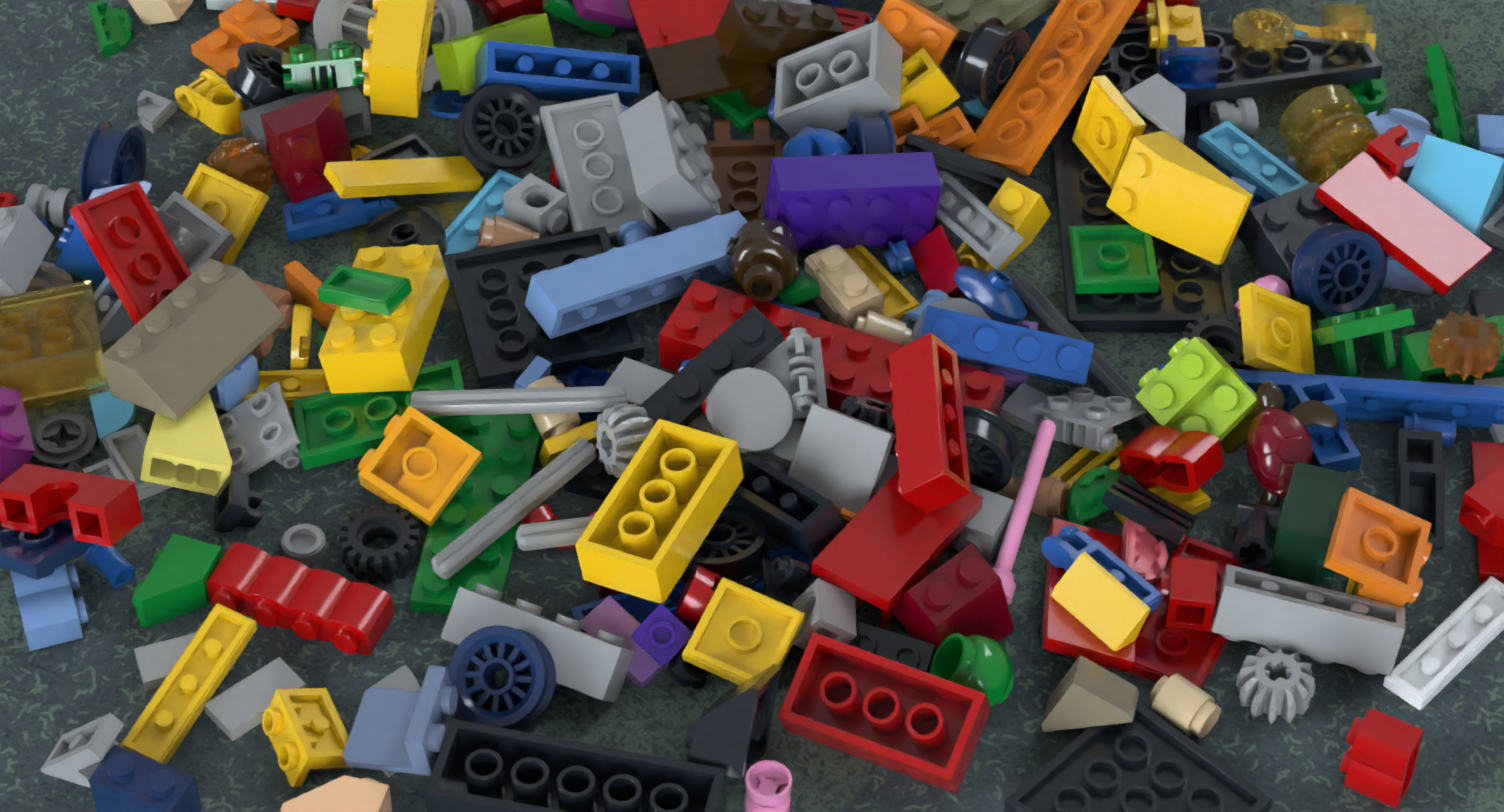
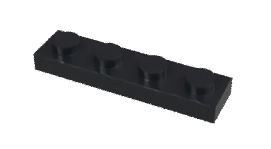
(736, 348)

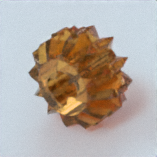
(243, 162)
(1465, 344)

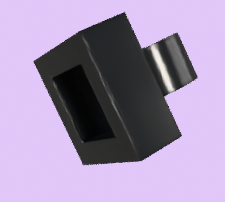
(235, 504)

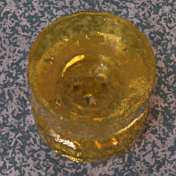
(1325, 131)

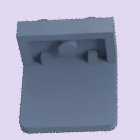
(402, 727)

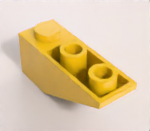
(1021, 210)

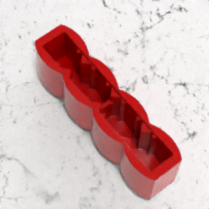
(301, 598)

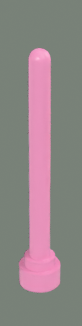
(1022, 507)

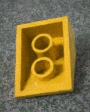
(1178, 197)

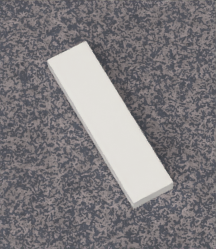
(1450, 646)

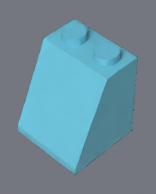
(1458, 181)

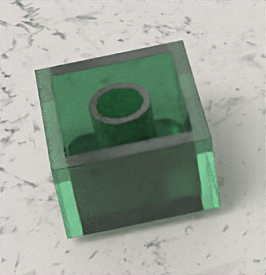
(1308, 524)

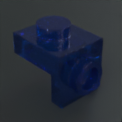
(1189, 65)

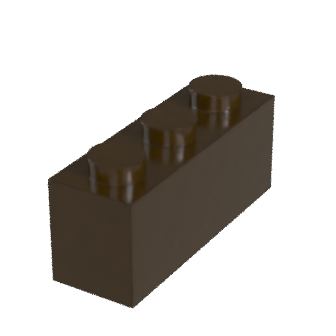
(773, 29)

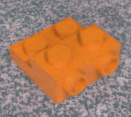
(241, 25)
(917, 28)
(1379, 548)

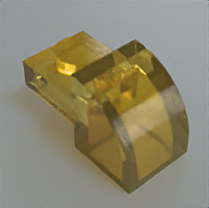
(1346, 22)

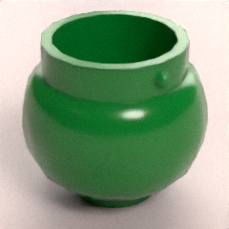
(976, 664)

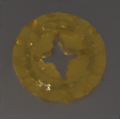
(1263, 29)

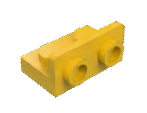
(1176, 20)
(305, 732)

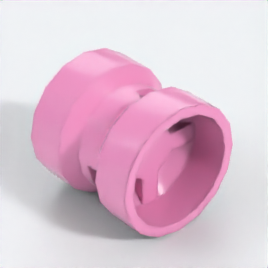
(767, 787)

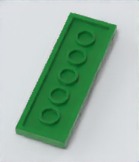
(508, 461)

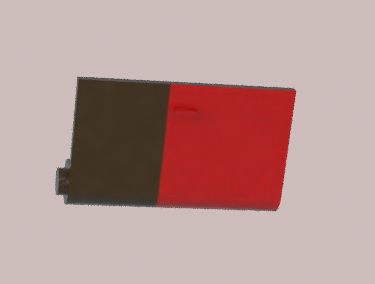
(688, 56)

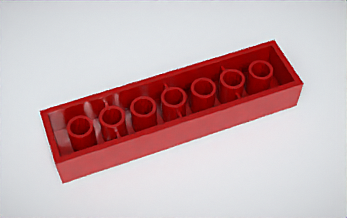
(851, 359)

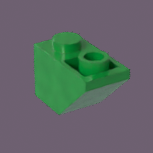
(176, 580)

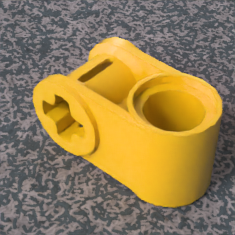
(212, 103)

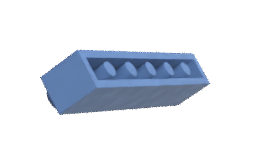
(632, 276)

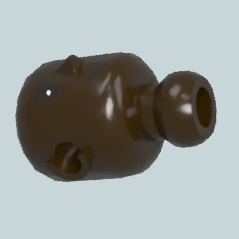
(764, 258)

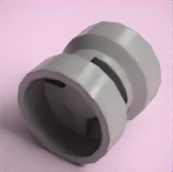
(1241, 114)
(51, 204)

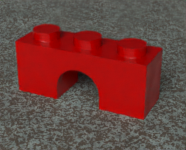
(98, 506)

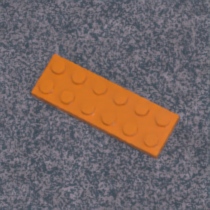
(1049, 82)

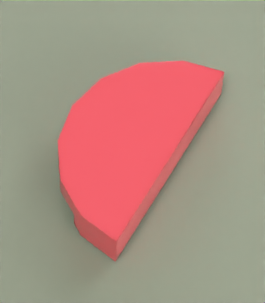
(1143, 551)

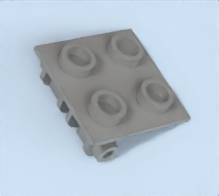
(799, 369)
(1086, 418)
(261, 432)

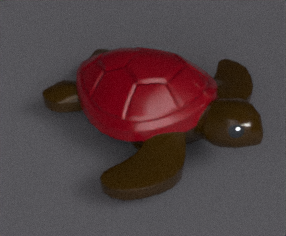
(1278, 439)

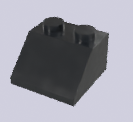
(736, 726)

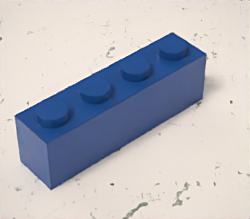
(558, 72)
(1010, 347)

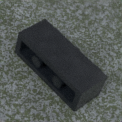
(787, 507)

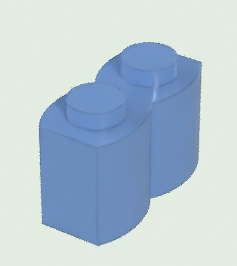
(49, 608)

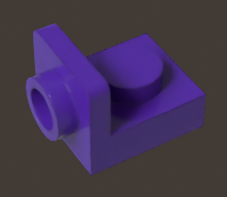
(661, 635)

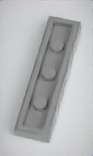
(975, 222)

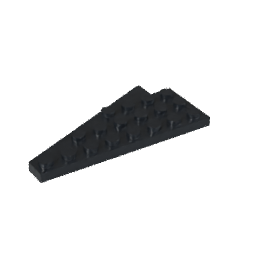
(1242, 70)

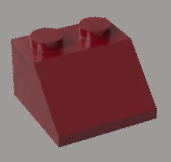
(303, 141)
(956, 598)

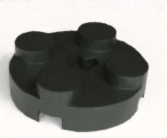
(418, 227)

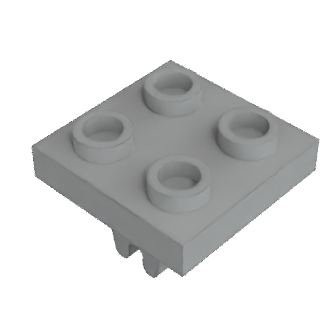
(193, 231)

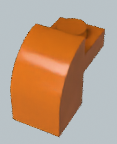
(947, 129)

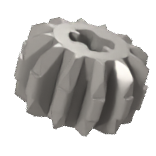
(620, 435)
(1275, 684)

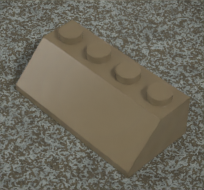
(190, 340)

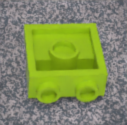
(1196, 391)

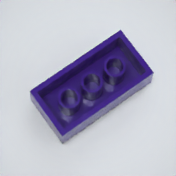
(854, 198)

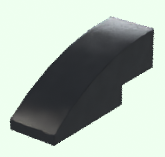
(1421, 479)

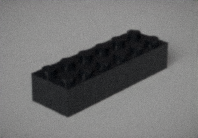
(529, 772)

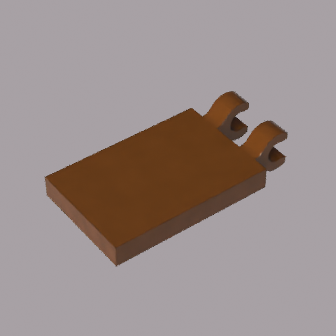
(743, 167)

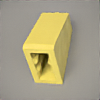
(188, 450)

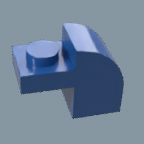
(1331, 446)

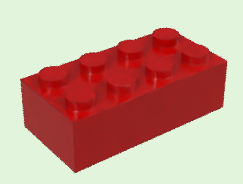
(885, 712)

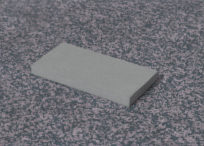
(593, 164)

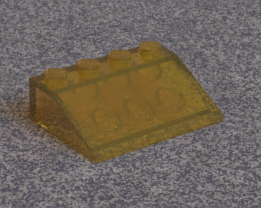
(52, 344)

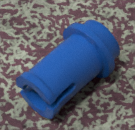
(1417, 423)
(110, 563)

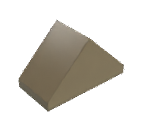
(1089, 698)

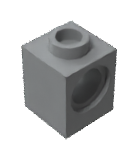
(536, 206)
(827, 612)

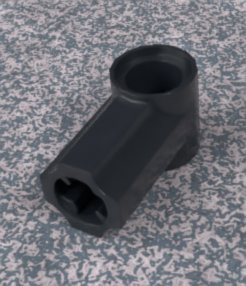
(1255, 534)

